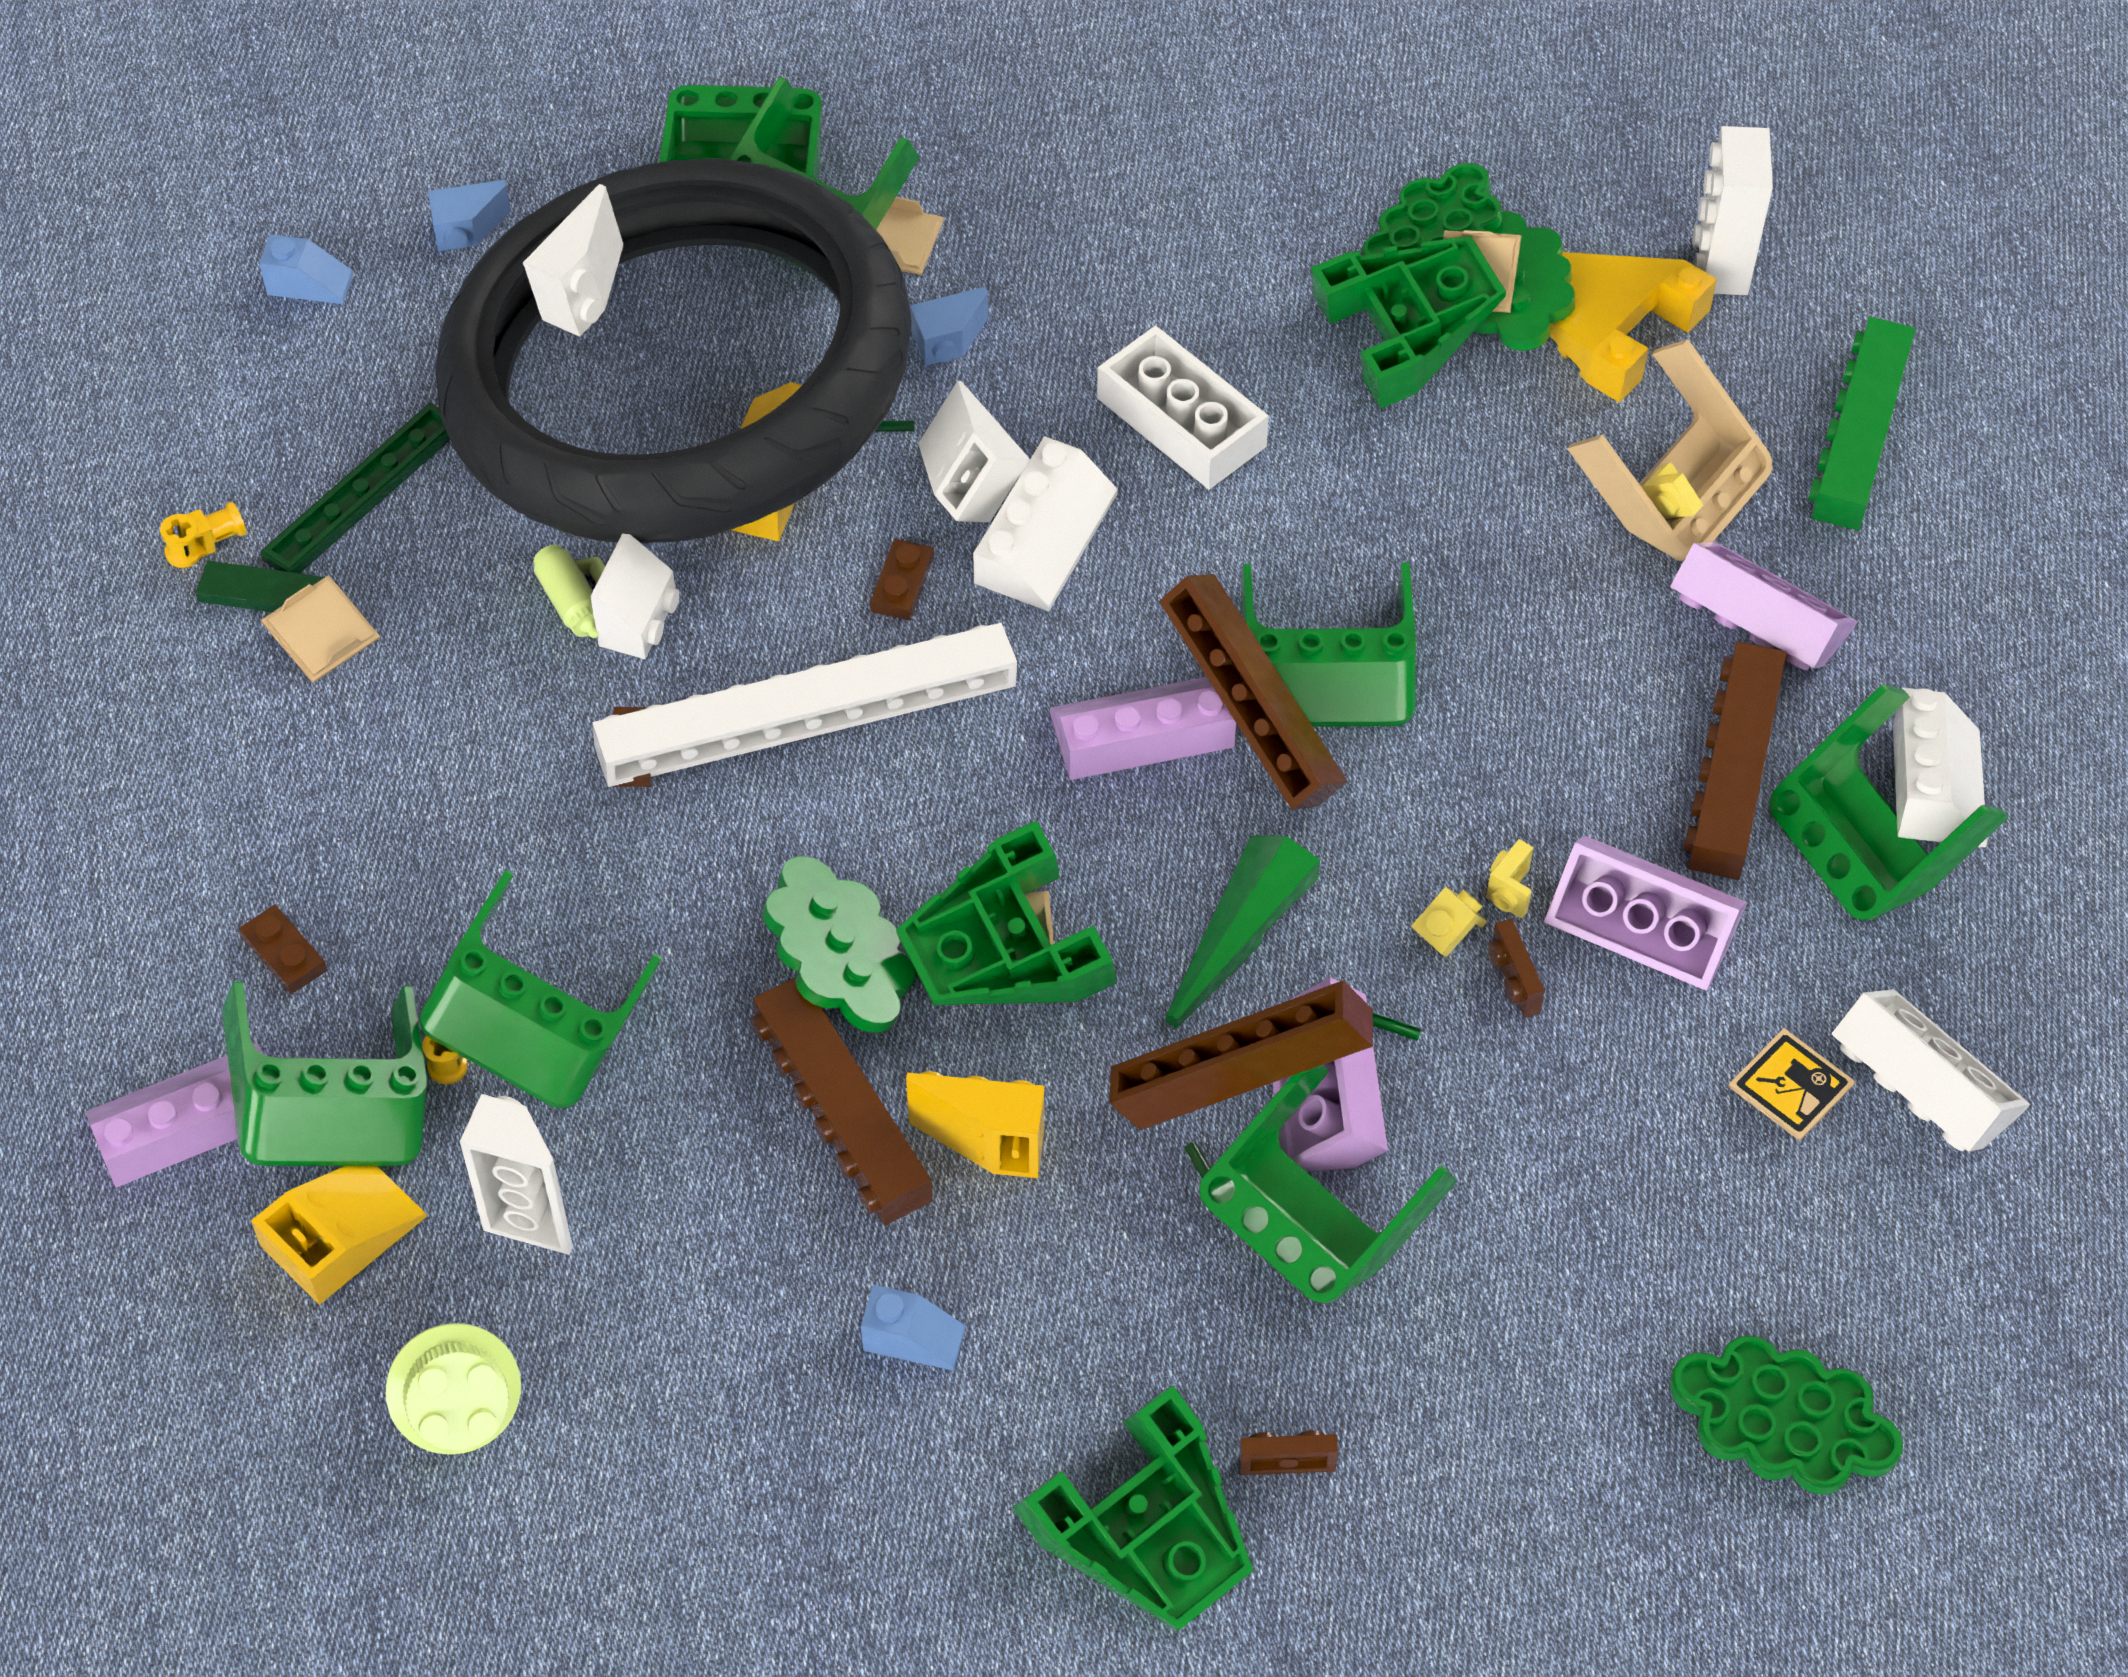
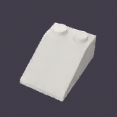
(577, 265)

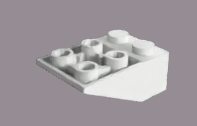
(970, 458)

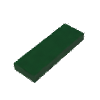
(249, 586)

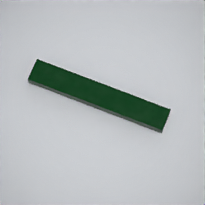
(357, 493)

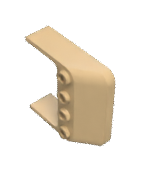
(1715, 454)

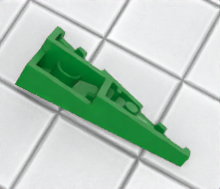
(1261, 889)

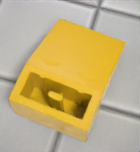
(981, 1119)
(335, 1226)

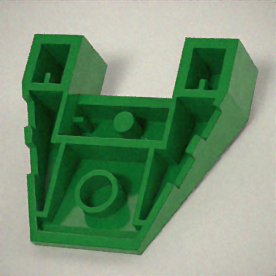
(1419, 302)
(986, 943)
(1161, 1532)

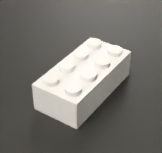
(1734, 207)
(1182, 407)

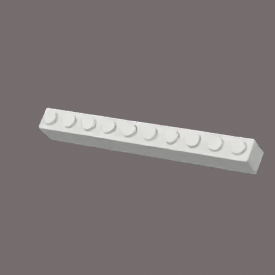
(804, 704)

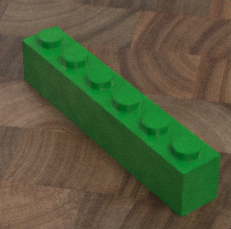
(1863, 423)

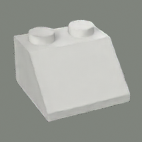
(633, 599)

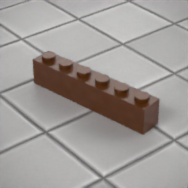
(1253, 691)
(1736, 762)
(1242, 1055)
(843, 1103)

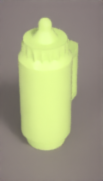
(568, 588)

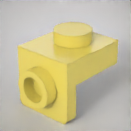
(1672, 493)
(1505, 879)
(1449, 920)

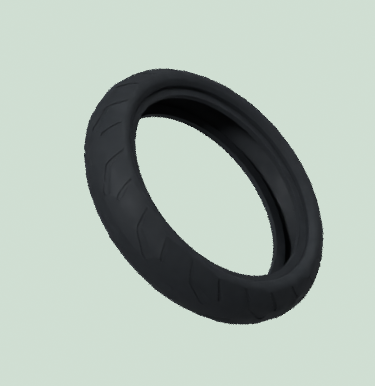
(718, 482)

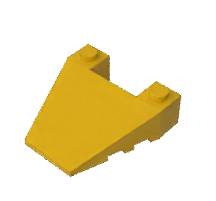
(1612, 299)

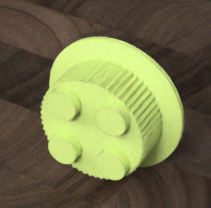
(453, 1388)

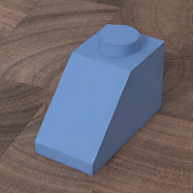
(467, 213)
(303, 271)
(948, 324)
(910, 1328)

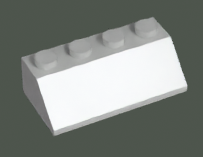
(1043, 525)
(1935, 766)
(1928, 1069)
(514, 1175)

